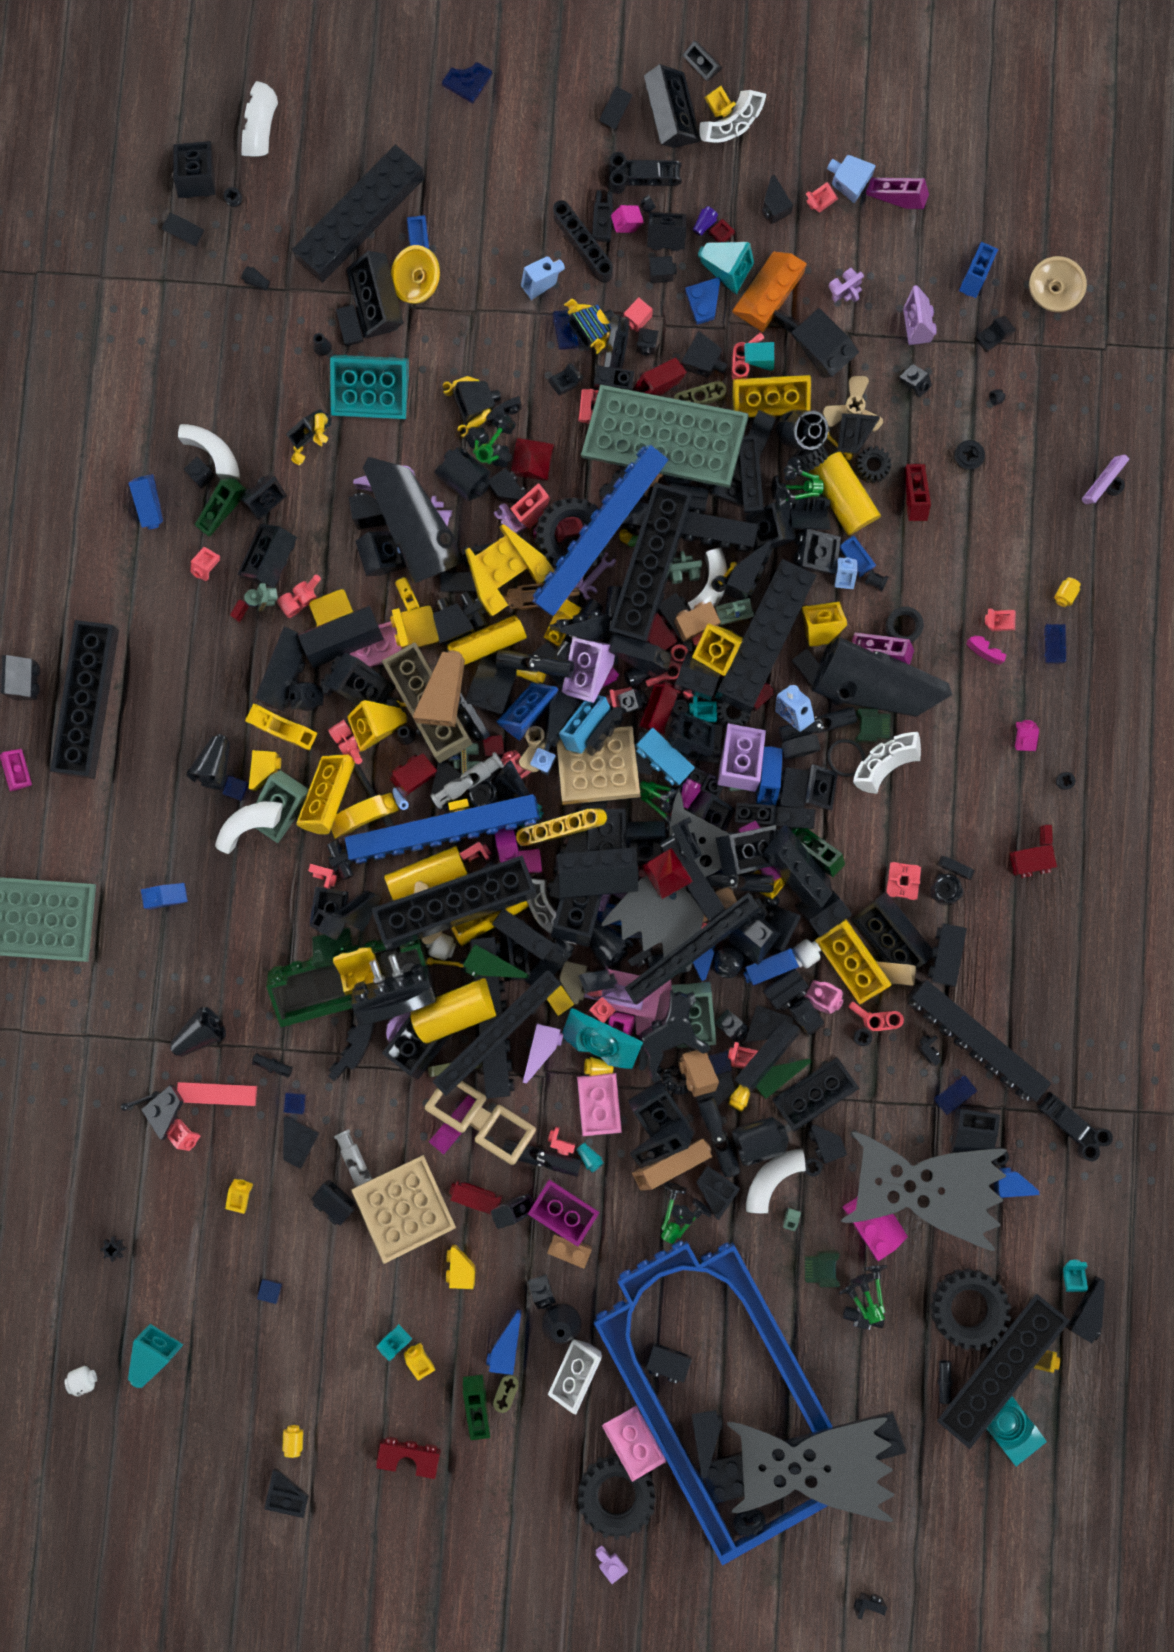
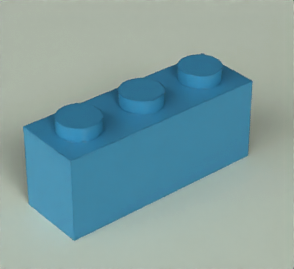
(584, 723)
(664, 757)

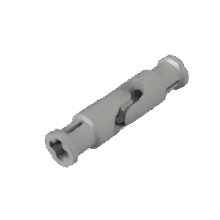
(458, 786)
(350, 1155)

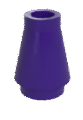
(705, 220)

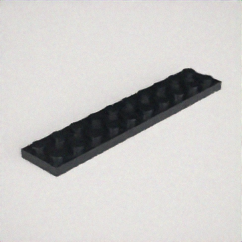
(726, 1473)

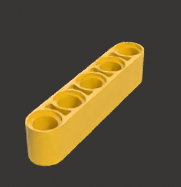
(568, 823)

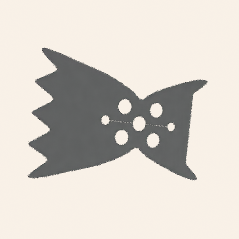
(665, 918)
(962, 1175)
(845, 1449)

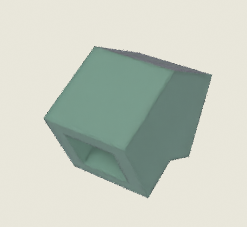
(791, 1219)

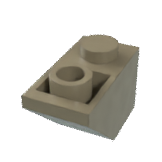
(571, 981)

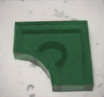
(327, 948)

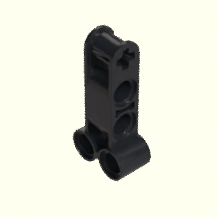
(642, 172)
(1075, 1126)

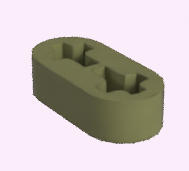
(502, 1391)

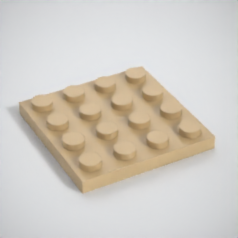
(601, 777)
(403, 1209)

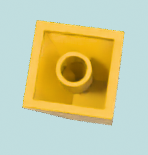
(823, 622)

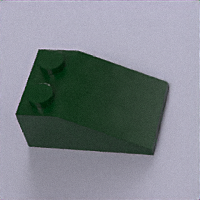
(486, 964)

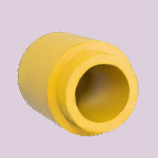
(1067, 592)
(292, 1441)

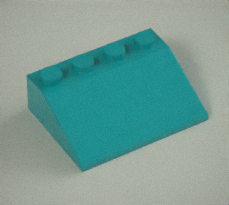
(369, 386)

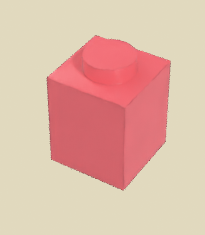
(638, 314)

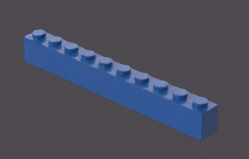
(600, 530)
(442, 828)

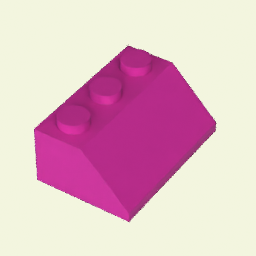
(880, 1234)

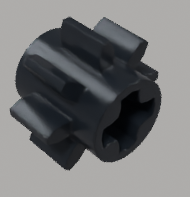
(110, 1252)

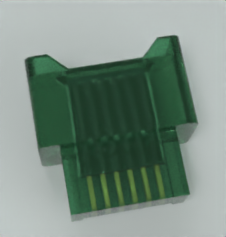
(872, 725)
(821, 1269)

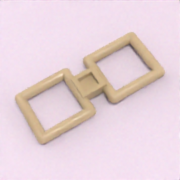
(483, 1121)

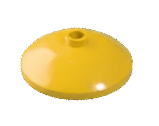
(408, 270)

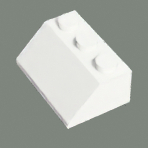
(575, 1375)

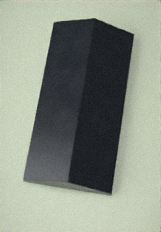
(340, 636)
(815, 1094)

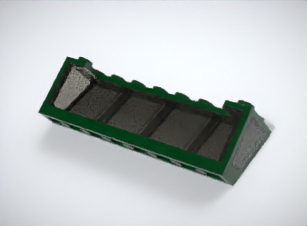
(308, 992)

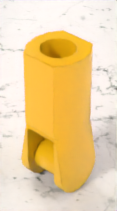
(406, 593)

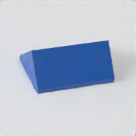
(527, 709)

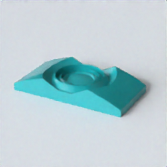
(601, 1040)
(1015, 1432)

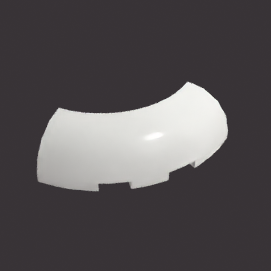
(259, 116)
(737, 122)
(223, 457)
(716, 566)
(885, 758)
(252, 816)
(542, 907)
(770, 1176)

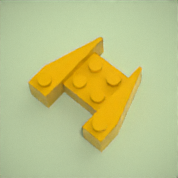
(502, 563)

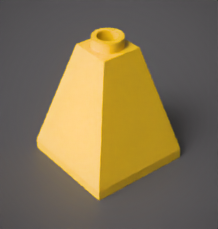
(717, 648)
(374, 722)

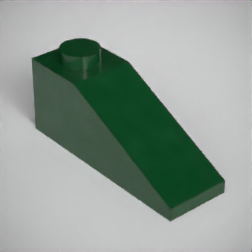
(220, 505)
(825, 855)
(779, 1075)
(476, 1407)

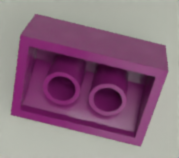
(563, 1212)

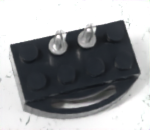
(392, 995)

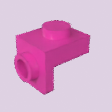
(1027, 735)

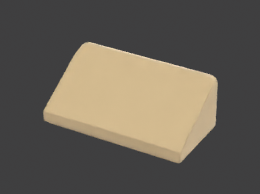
(899, 973)

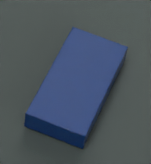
(418, 231)
(853, 549)

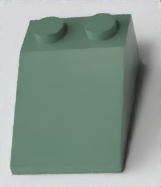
(283, 790)
(701, 1012)

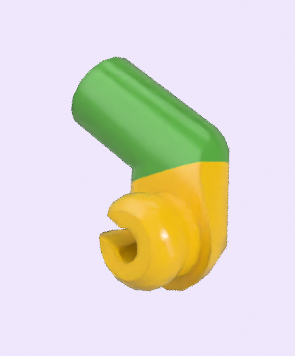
(628, 538)

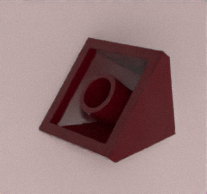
(532, 459)
(666, 873)

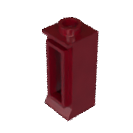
(659, 707)
(474, 1197)

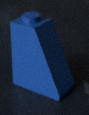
(146, 501)
(770, 776)
(770, 967)

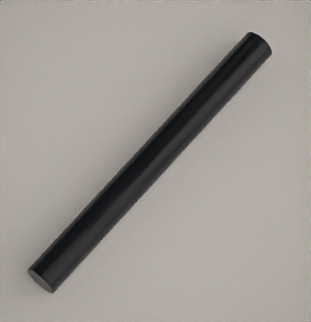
(370, 791)

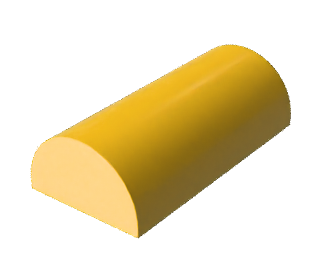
(772, 394)
(846, 494)
(489, 639)
(325, 793)
(431, 871)
(473, 929)
(853, 962)
(454, 1011)

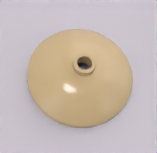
(1059, 274)

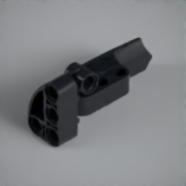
(412, 520)
(876, 680)

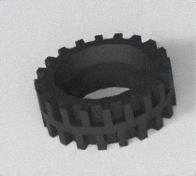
(550, 519)
(996, 1314)
(611, 1523)

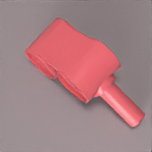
(738, 362)
(301, 598)
(674, 663)
(347, 743)
(883, 1018)

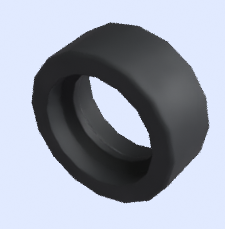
(905, 611)
(801, 746)

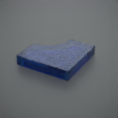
(467, 82)

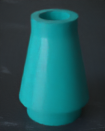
(589, 1157)

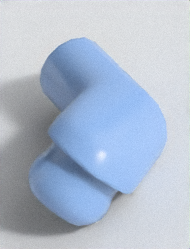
(400, 800)

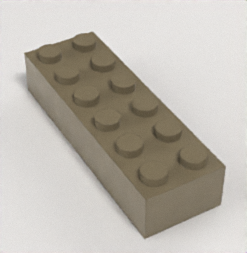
(411, 675)

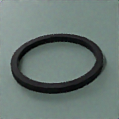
(829, 756)

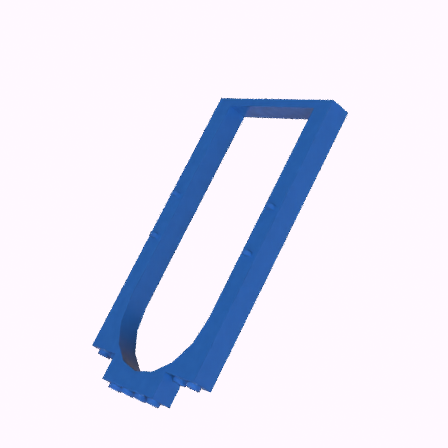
(615, 1332)

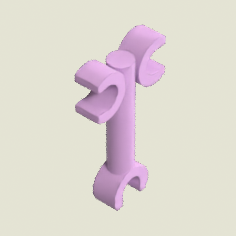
(585, 586)

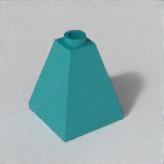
(728, 261)
(150, 1354)

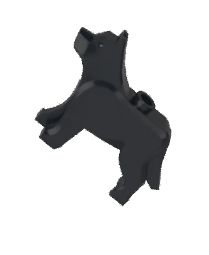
(669, 1033)

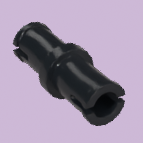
(272, 1065)
(945, 1382)

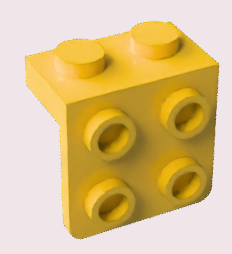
(330, 607)
(414, 627)
(355, 968)

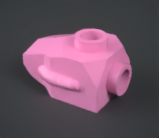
(824, 996)

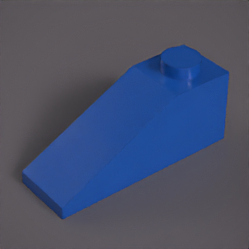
(978, 270)
(504, 1351)

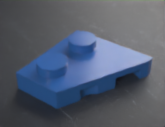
(703, 299)

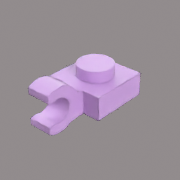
(509, 519)
(612, 1565)

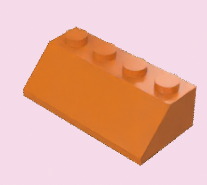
(770, 289)

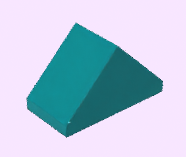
(760, 354)

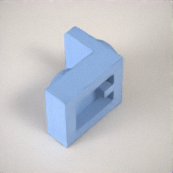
(846, 573)
(543, 761)

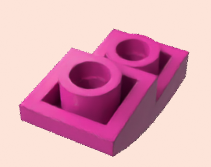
(980, 647)

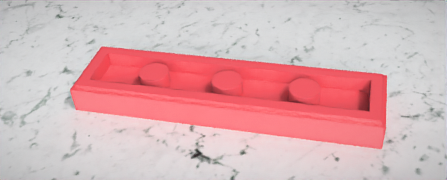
(218, 1093)

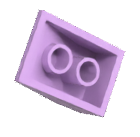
(918, 318)
(591, 668)
(742, 757)
(544, 1043)

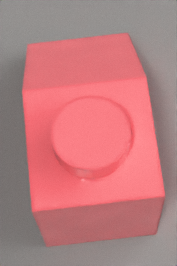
(531, 506)

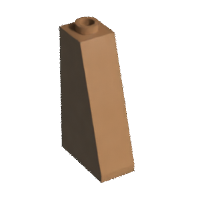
(442, 692)
(672, 1166)

